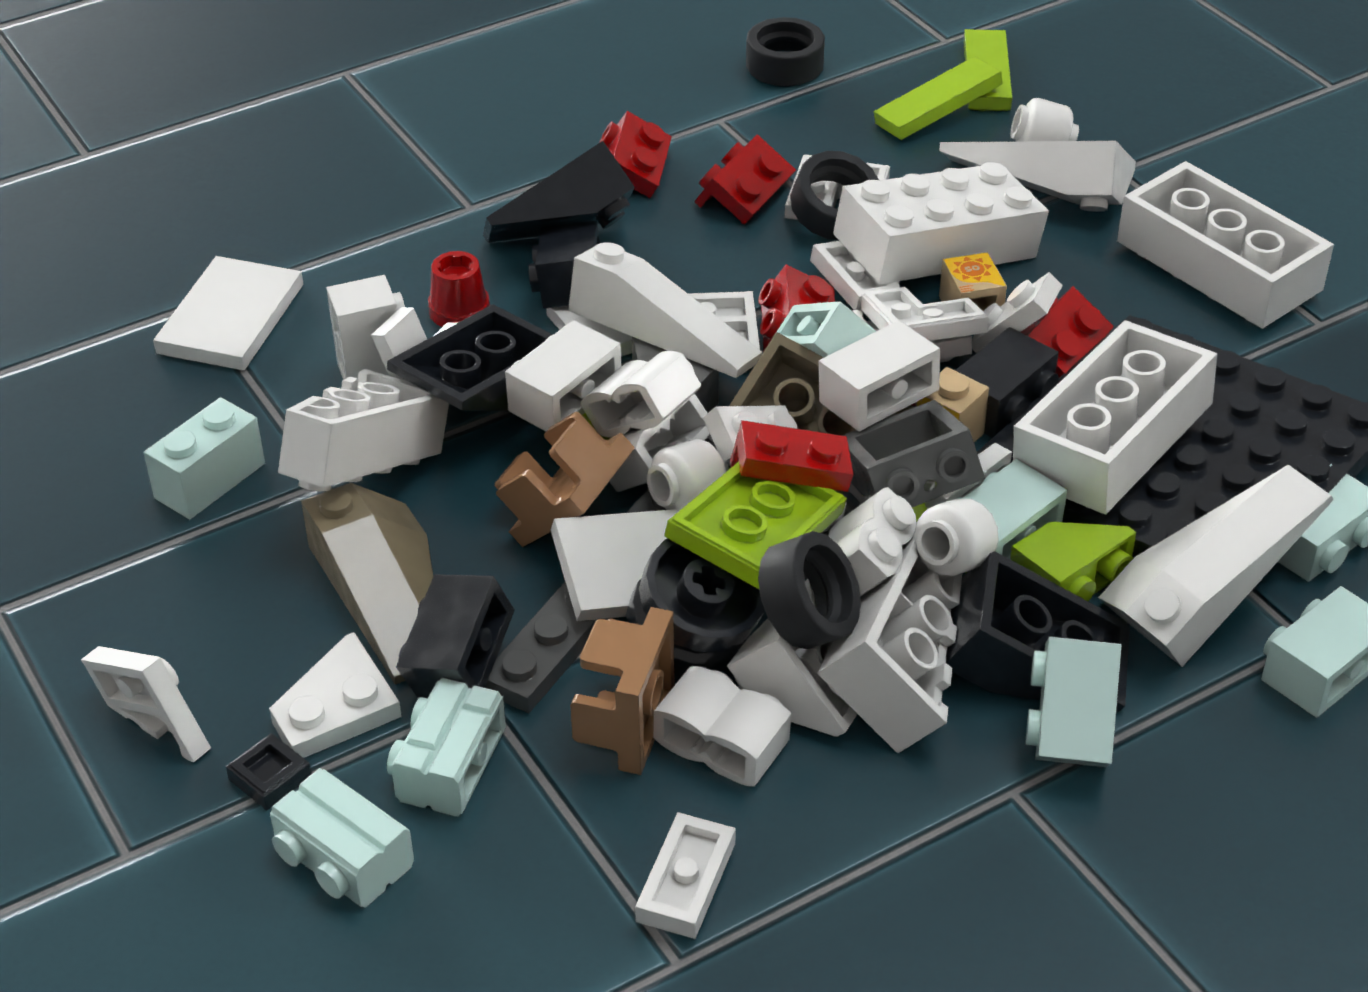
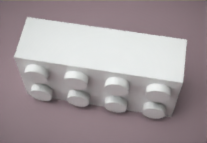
(914, 221)
(1224, 243)
(1116, 414)

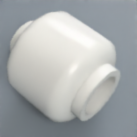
(1043, 122)
(684, 472)
(956, 536)

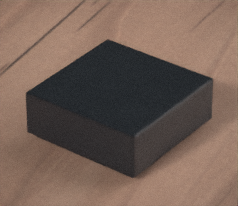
(268, 771)

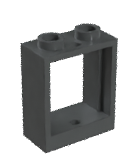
(914, 449)

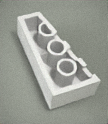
(360, 431)
(897, 653)

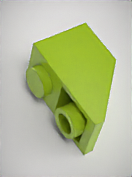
(1077, 555)

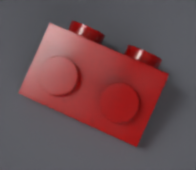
(639, 150)
(747, 179)
(789, 289)
(1070, 328)
(793, 456)

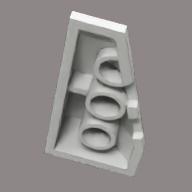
(1074, 171)
(647, 305)
(1206, 569)
(790, 674)

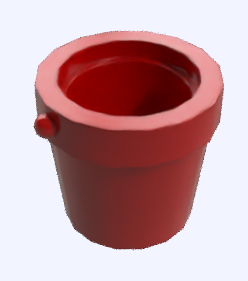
(456, 288)

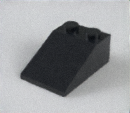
(581, 191)
(470, 359)
(1010, 614)

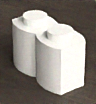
(641, 394)
(682, 425)
(875, 537)
(722, 725)

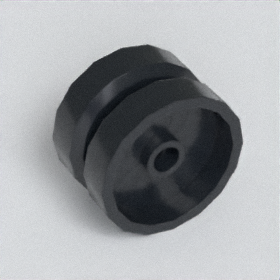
(708, 604)

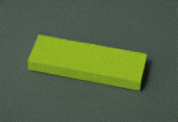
(992, 49)
(938, 97)

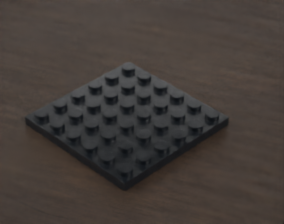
(1248, 433)

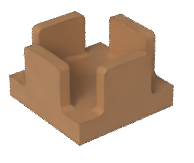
(585, 470)
(646, 667)

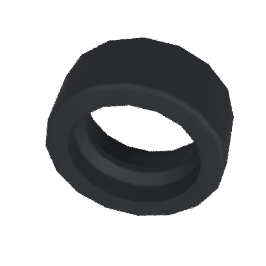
(785, 67)
(825, 166)
(787, 597)

